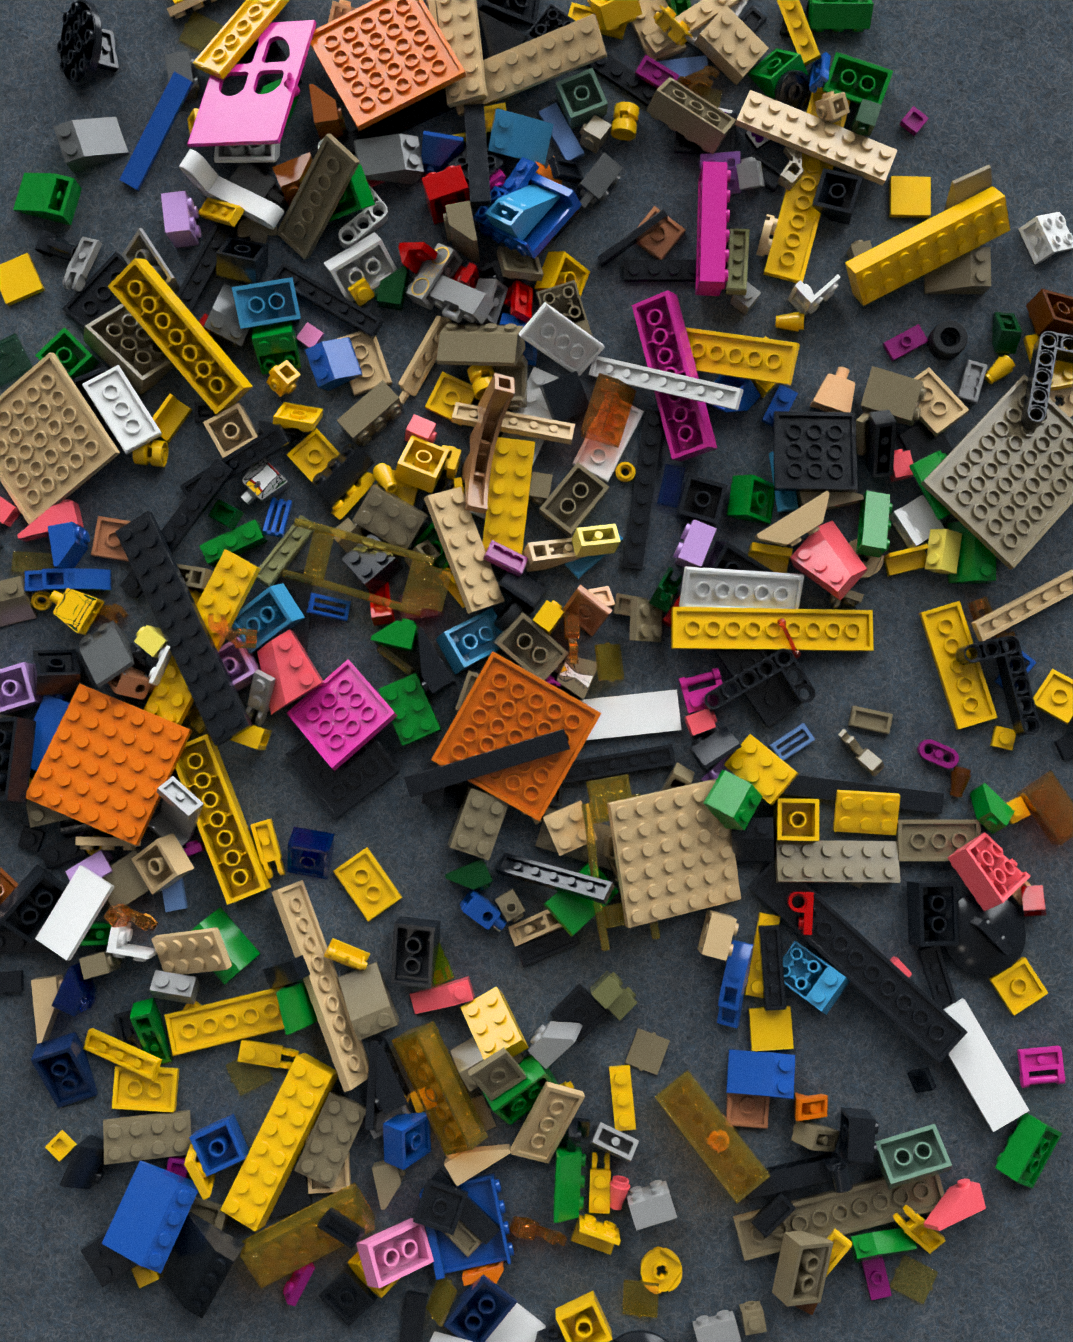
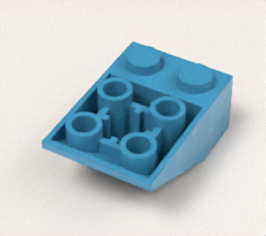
(521, 210)
(812, 977)

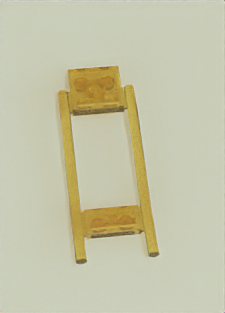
(425, 583)
(600, 793)

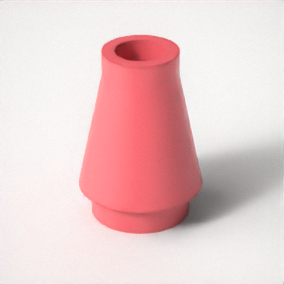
(618, 1191)

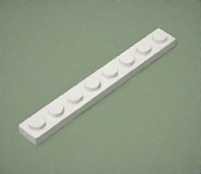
(668, 382)

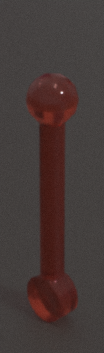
(781, 622)

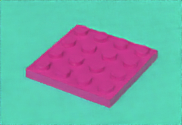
(341, 714)

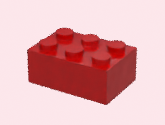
(444, 189)

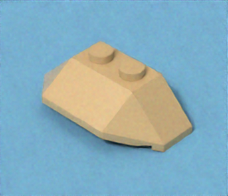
(796, 524)

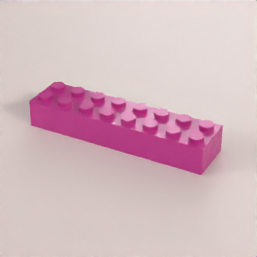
(669, 350)

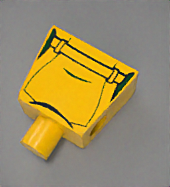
(76, 609)

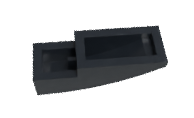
(286, 972)

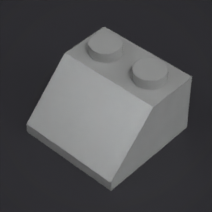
(553, 1041)

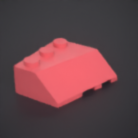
(829, 560)
(291, 667)
(987, 871)

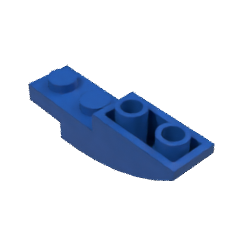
(517, 179)
(64, 578)
(734, 984)

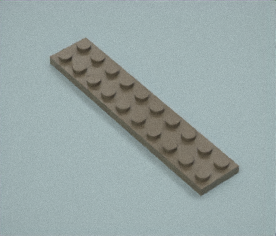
(851, 1211)

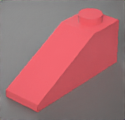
(57, 514)
(442, 995)
(956, 1204)

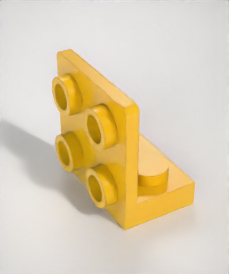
(596, 1234)

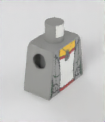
(263, 483)

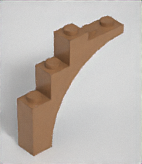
(483, 441)

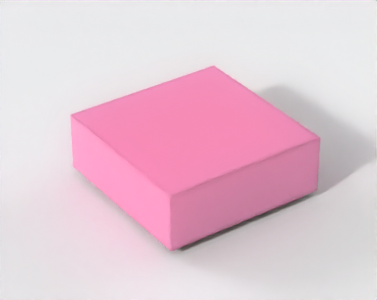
(309, 335)

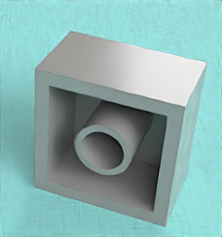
(651, 1204)

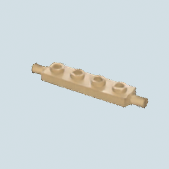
(422, 360)

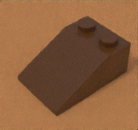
(1051, 312)

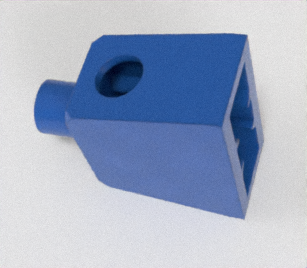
(476, 905)

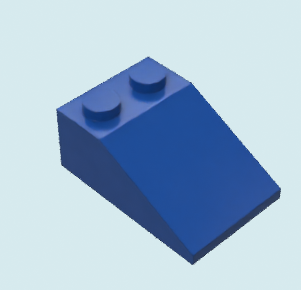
(761, 1074)

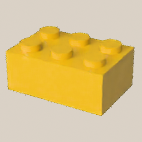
(493, 1024)

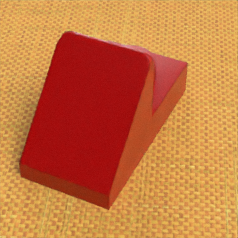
(414, 253)

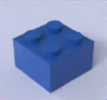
(219, 1145)

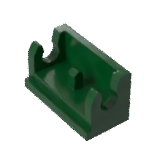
(665, 591)

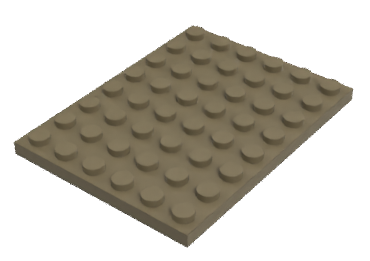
(1008, 479)

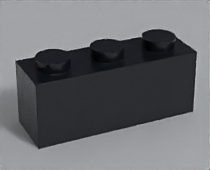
(880, 443)
(341, 472)

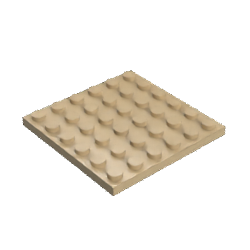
(48, 439)
(671, 854)

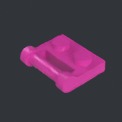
(693, 699)
(1041, 1059)

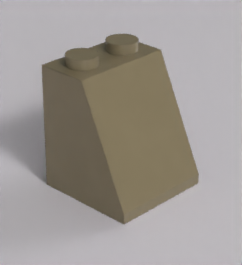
(894, 393)

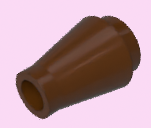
(959, 779)

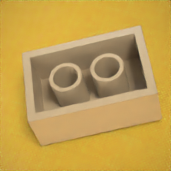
(731, 45)

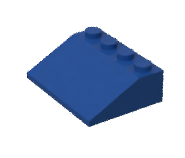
(150, 1216)

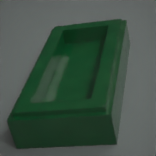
(225, 514)

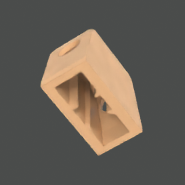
(835, 393)

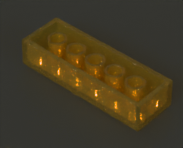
(440, 1088)
(712, 1136)
(298, 1239)

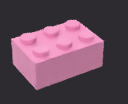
(394, 1253)

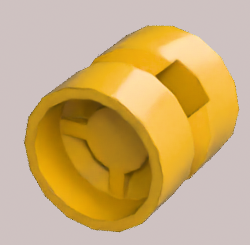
(624, 122)
(480, 378)
(153, 452)

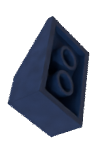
(64, 1069)
(479, 1310)

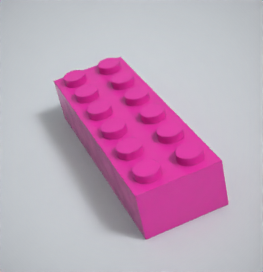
(711, 228)

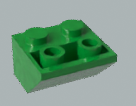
(275, 345)

